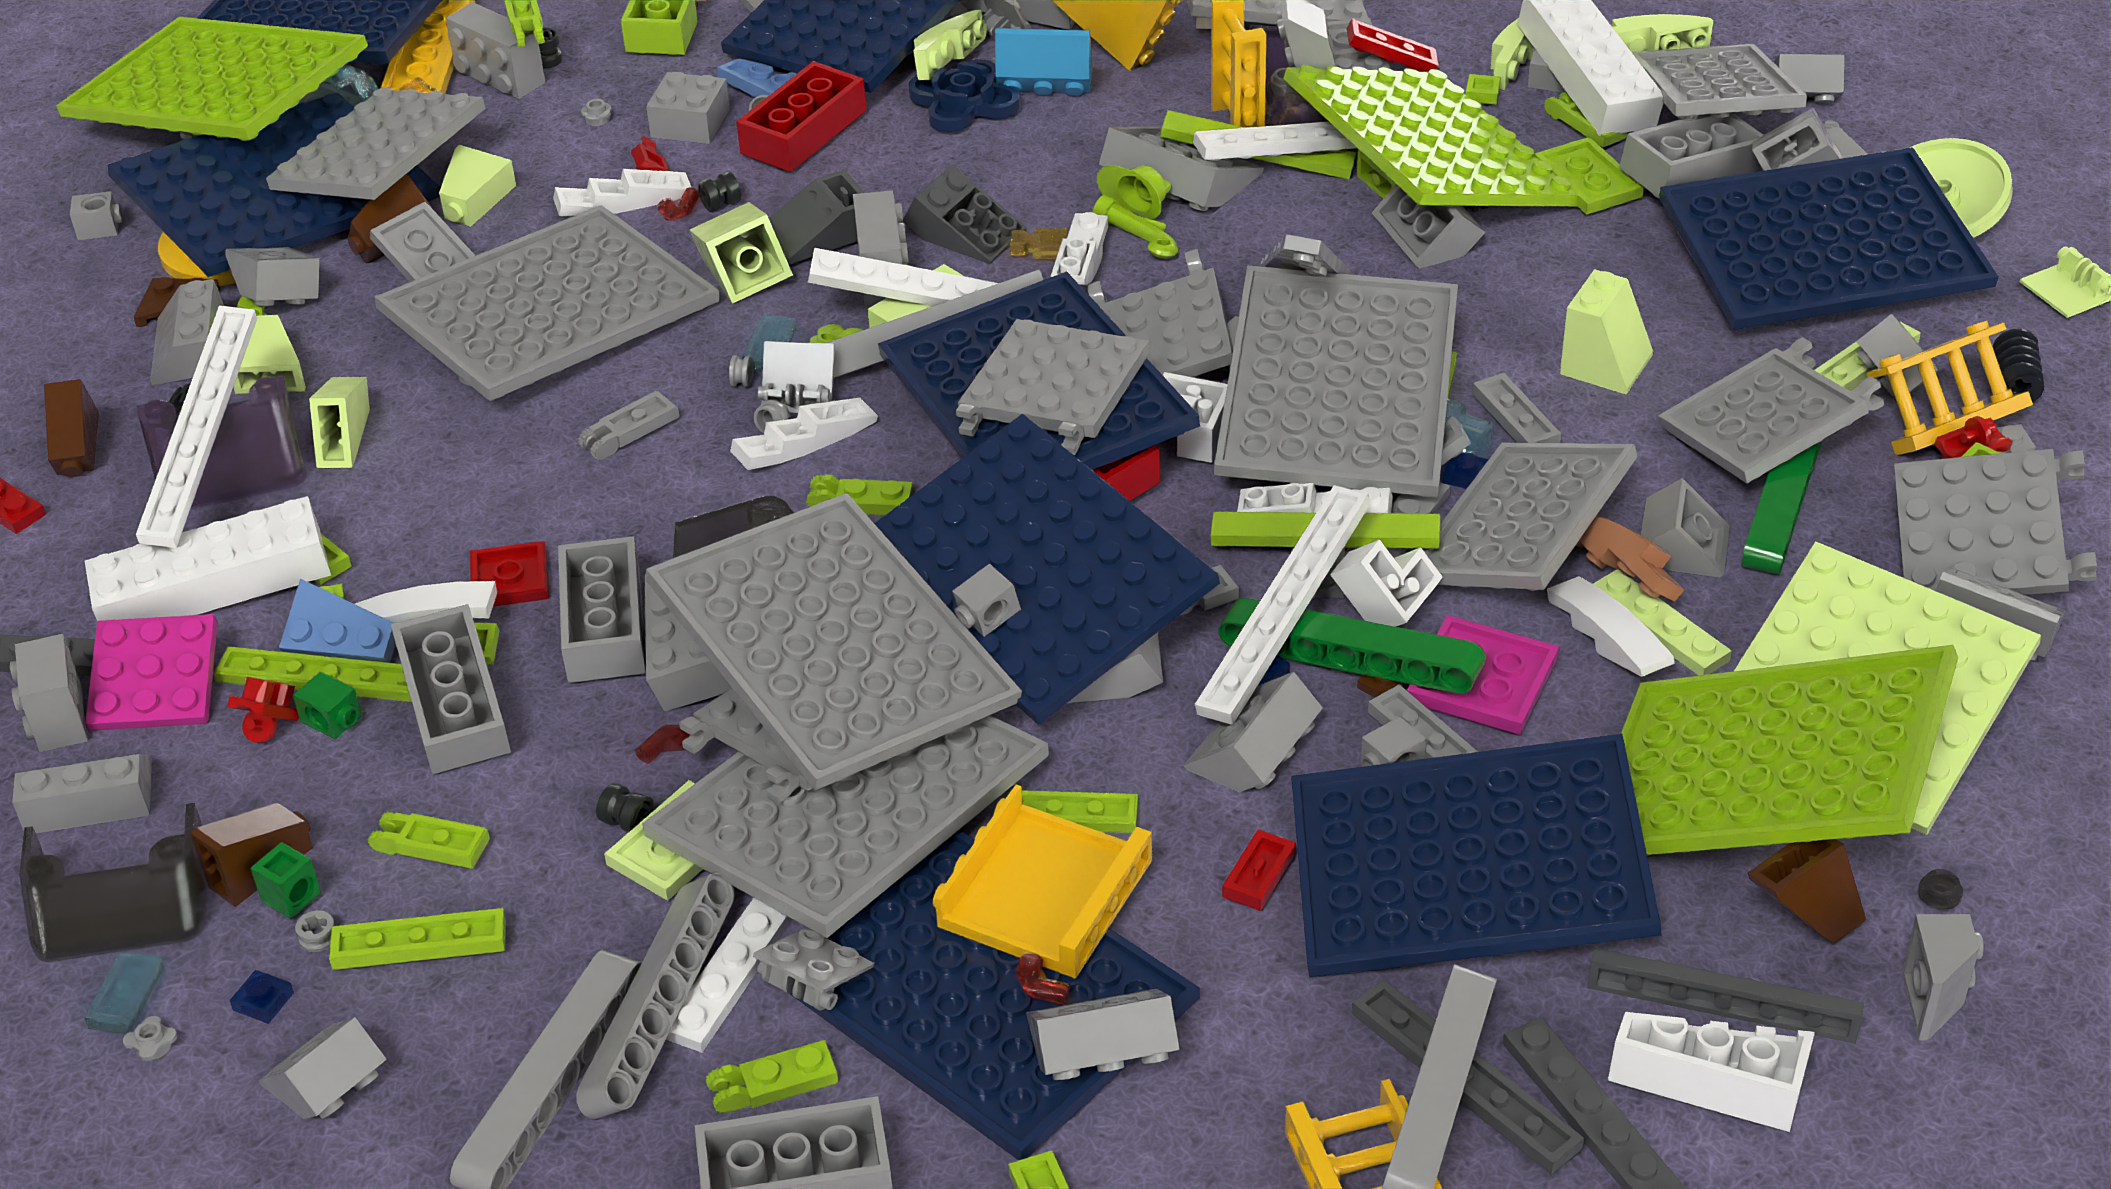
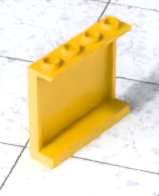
(1123, 26)
(1041, 885)

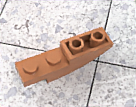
(1634, 554)

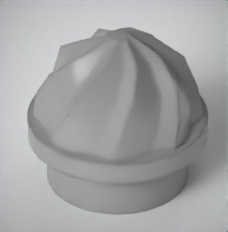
(768, 412)

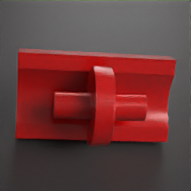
(1977, 430)
(265, 703)

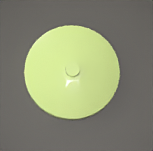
(1971, 178)

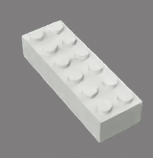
(1592, 64)
(211, 565)

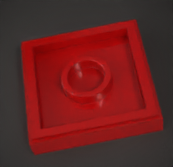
(516, 569)

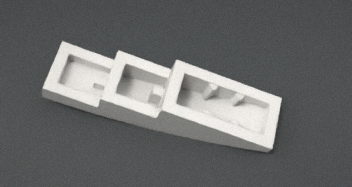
(634, 191)
(811, 430)
(433, 598)
(1611, 625)

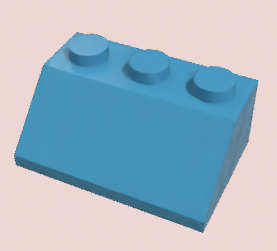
(1044, 60)

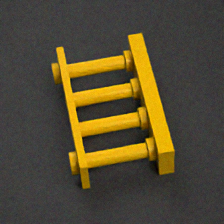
(1237, 65)
(2002, 401)
(1308, 1134)

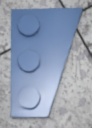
(752, 77)
(335, 628)

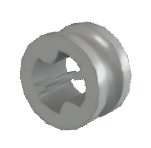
(741, 371)
(309, 922)

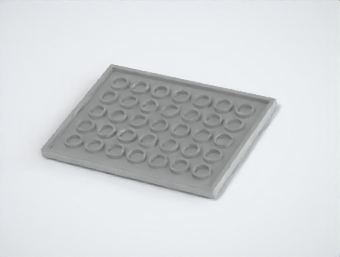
(546, 301)
(1338, 381)
(832, 639)
(846, 843)

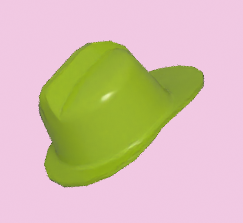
(1135, 188)

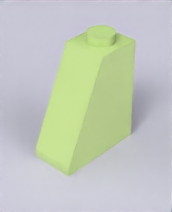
(474, 184)
(269, 356)
(339, 420)

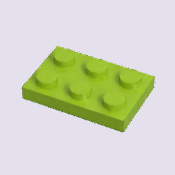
(1592, 175)

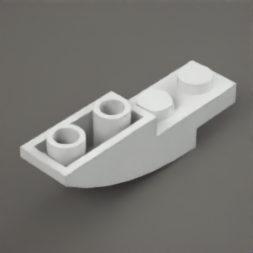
(1083, 248)
(1303, 498)

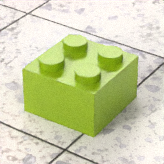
(659, 26)

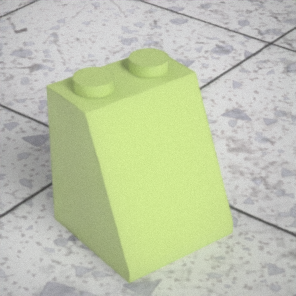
(741, 251)
(1605, 334)

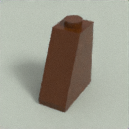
(391, 203)
(70, 427)
(238, 842)
(1813, 885)

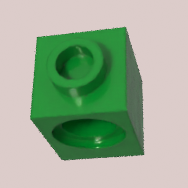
(327, 705)
(285, 880)

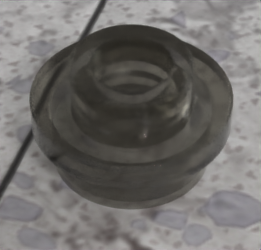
(1940, 889)

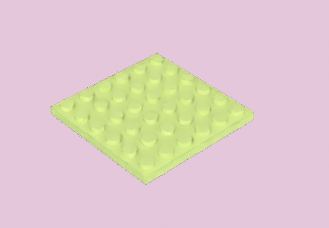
(1857, 609)

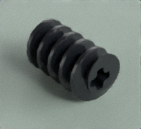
(2020, 362)

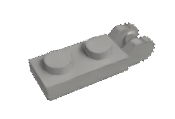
(628, 425)

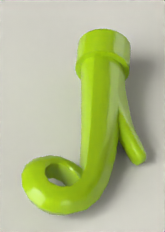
(1160, 244)

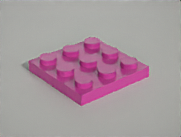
(152, 672)
(1507, 683)

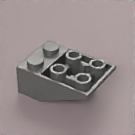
(818, 217)
(961, 217)

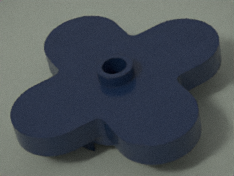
(963, 94)

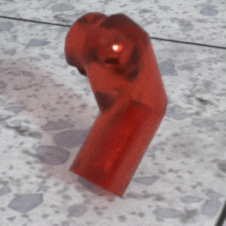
(681, 208)
(664, 739)
(1036, 983)

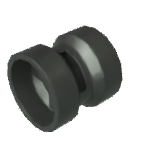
(550, 53)
(719, 191)
(621, 807)

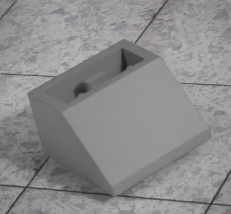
(1305, 34)
(1796, 143)

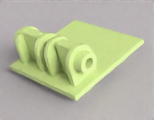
(2071, 284)

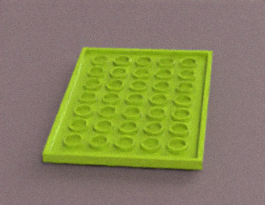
(213, 77)
(1430, 137)
(1786, 750)

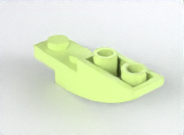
(1663, 32)
(948, 41)
(1508, 52)

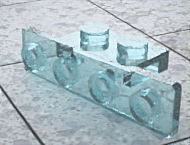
(356, 77)

